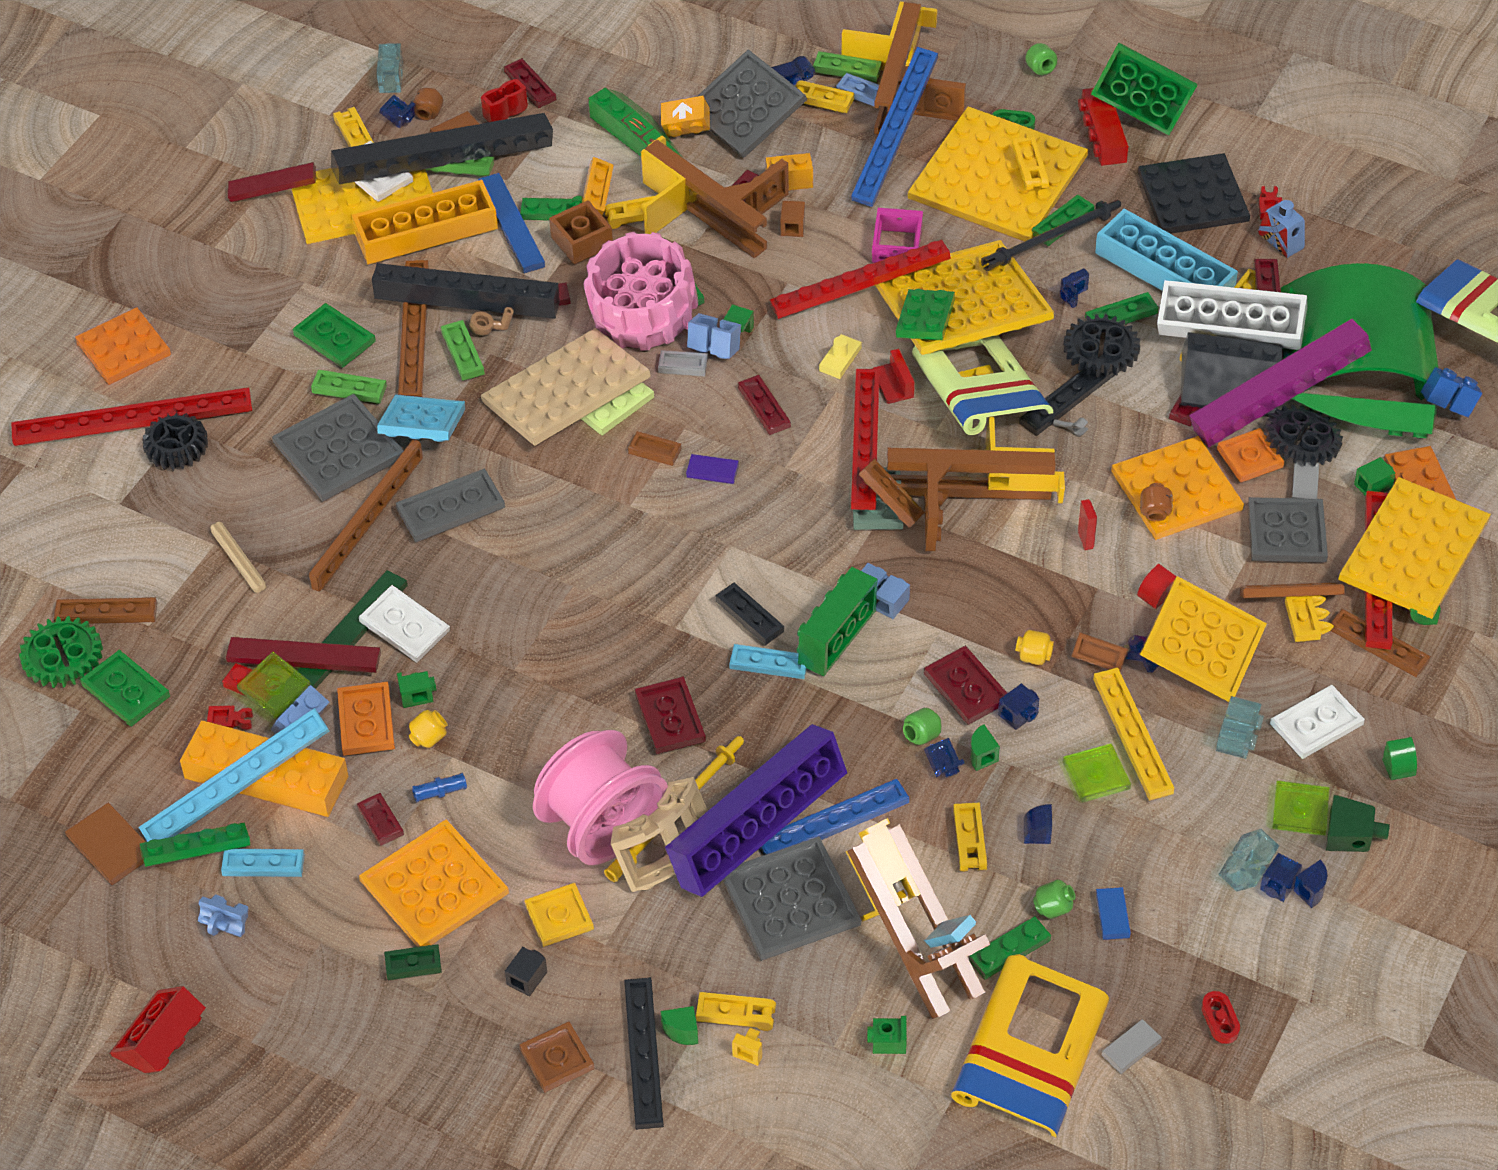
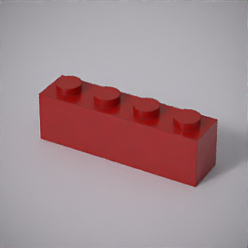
(1103, 129)

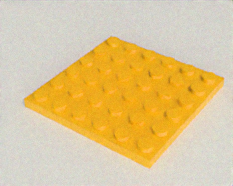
(980, 178)
(984, 300)

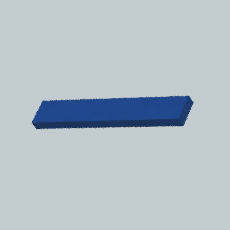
(513, 225)
(840, 816)

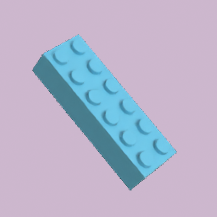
(1158, 254)

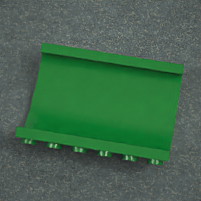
(1382, 305)

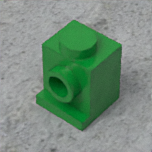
(416, 688)
(888, 1035)

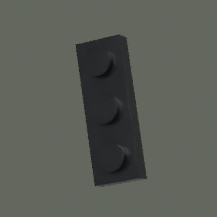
(749, 613)

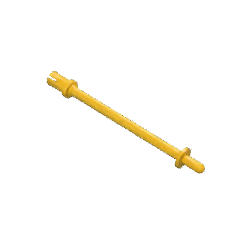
(724, 756)

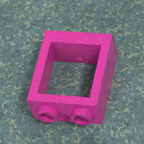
(888, 220)

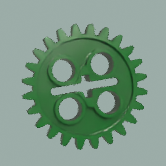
(43, 660)

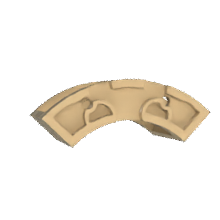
(680, 799)

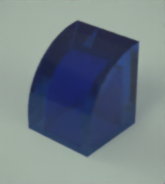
(1038, 825)
(1311, 883)

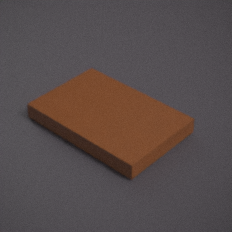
(108, 843)

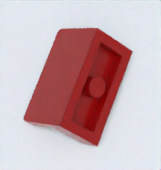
(895, 379)

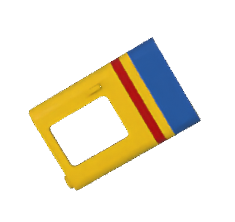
(1018, 1074)

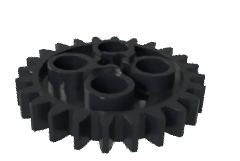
(1083, 344)
(1317, 444)

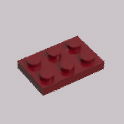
(965, 684)
(670, 715)

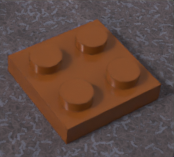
(557, 1056)

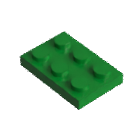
(925, 314)
(334, 335)
(125, 688)

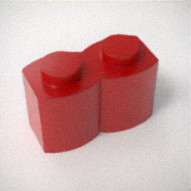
(504, 101)

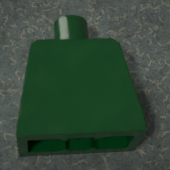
(1353, 826)

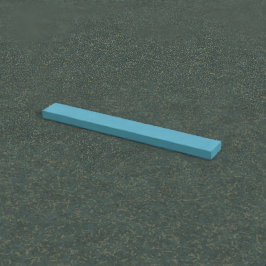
(236, 777)

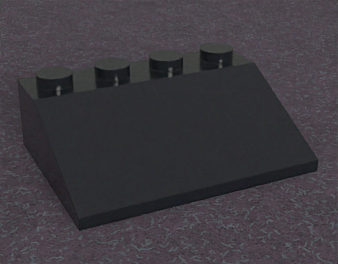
(1220, 364)

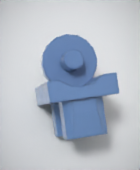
(222, 917)

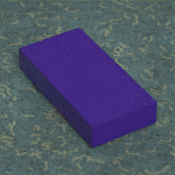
(712, 468)

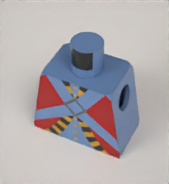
(1283, 228)

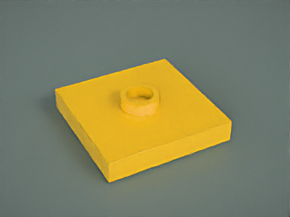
(559, 914)

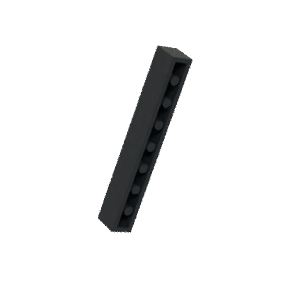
(465, 290)

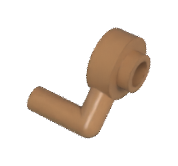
(483, 323)

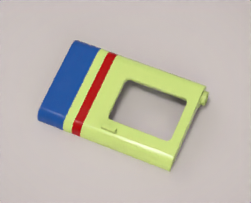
(1465, 297)
(982, 394)

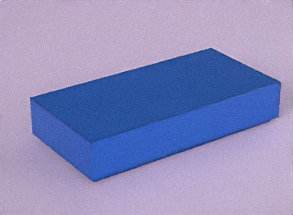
(1113, 913)

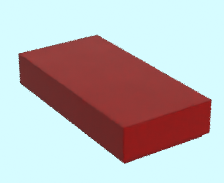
(1087, 524)

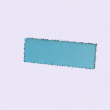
(766, 661)
(263, 862)
(950, 931)

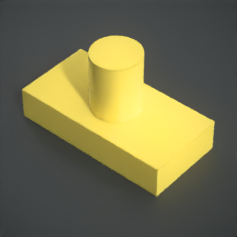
(840, 356)

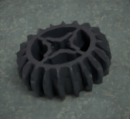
(175, 441)

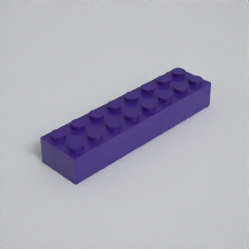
(756, 810)

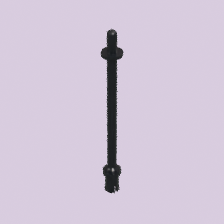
(1003, 256)

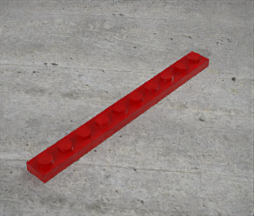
(129, 416)

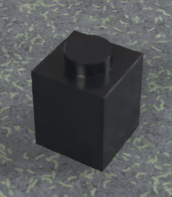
(526, 971)

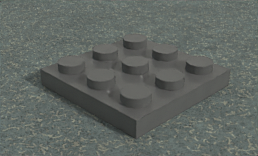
(1287, 529)

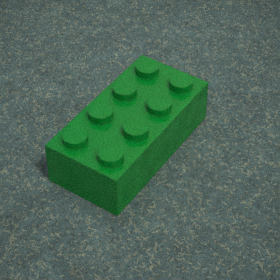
(837, 621)

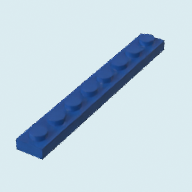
(894, 127)

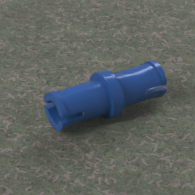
(439, 787)

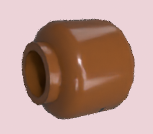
(428, 103)
(1156, 502)

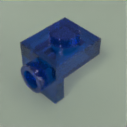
(398, 111)
(1073, 285)
(1135, 646)
(943, 758)

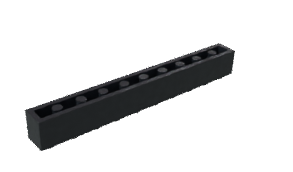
(441, 148)

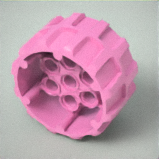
(640, 280)

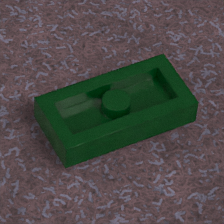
(413, 962)

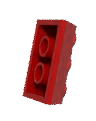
(159, 1029)

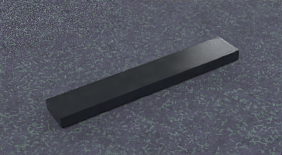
(1064, 399)
(643, 1053)

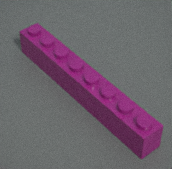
(1280, 382)

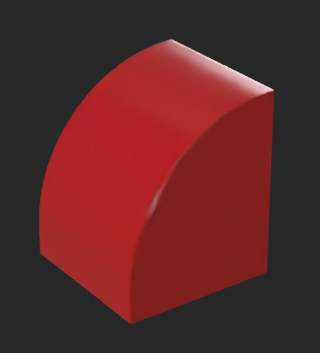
(1156, 586)

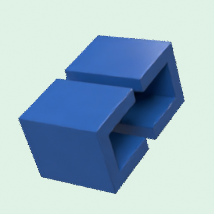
(1446, 388)

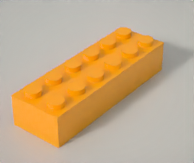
(424, 221)
(304, 782)

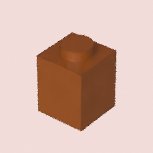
(792, 218)

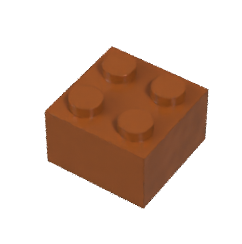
(580, 231)

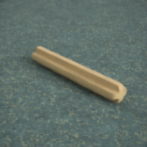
(238, 557)

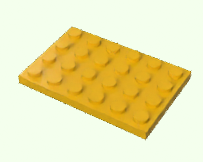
(328, 208)
(1414, 547)

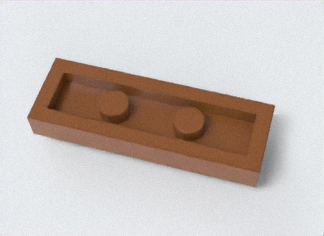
(891, 493)

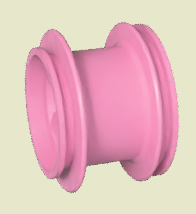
(595, 791)

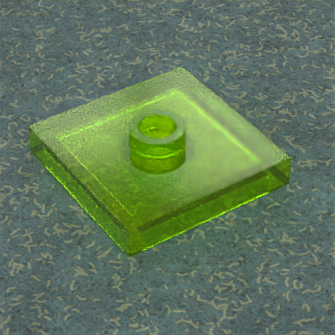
(273, 685)
(1096, 772)
(1300, 808)

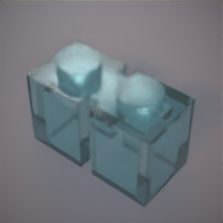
(390, 68)
(1239, 727)
(1248, 860)

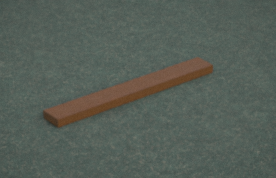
(413, 344)
(365, 516)

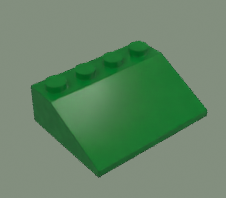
(1144, 89)

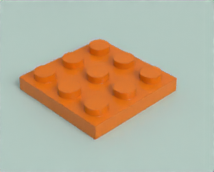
(123, 346)

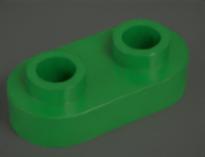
(1019, 117)

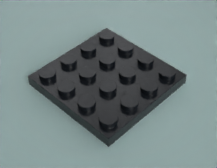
(1193, 193)

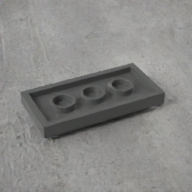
(450, 505)

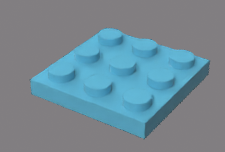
(421, 417)

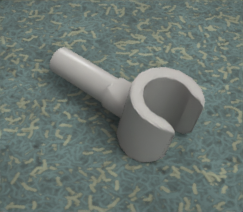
(1077, 428)

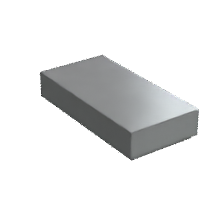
(683, 363)
(1305, 481)
(1131, 1046)

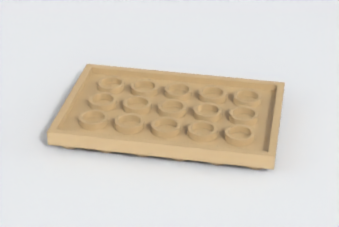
(565, 386)

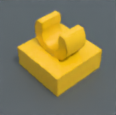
(748, 1047)

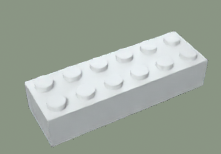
(1232, 313)

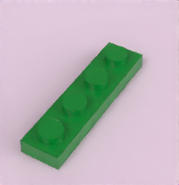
(194, 844)

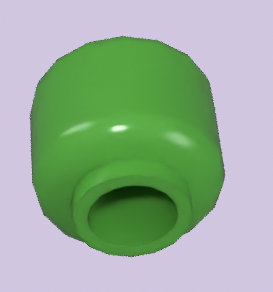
(1041, 59)
(922, 726)
(1054, 899)

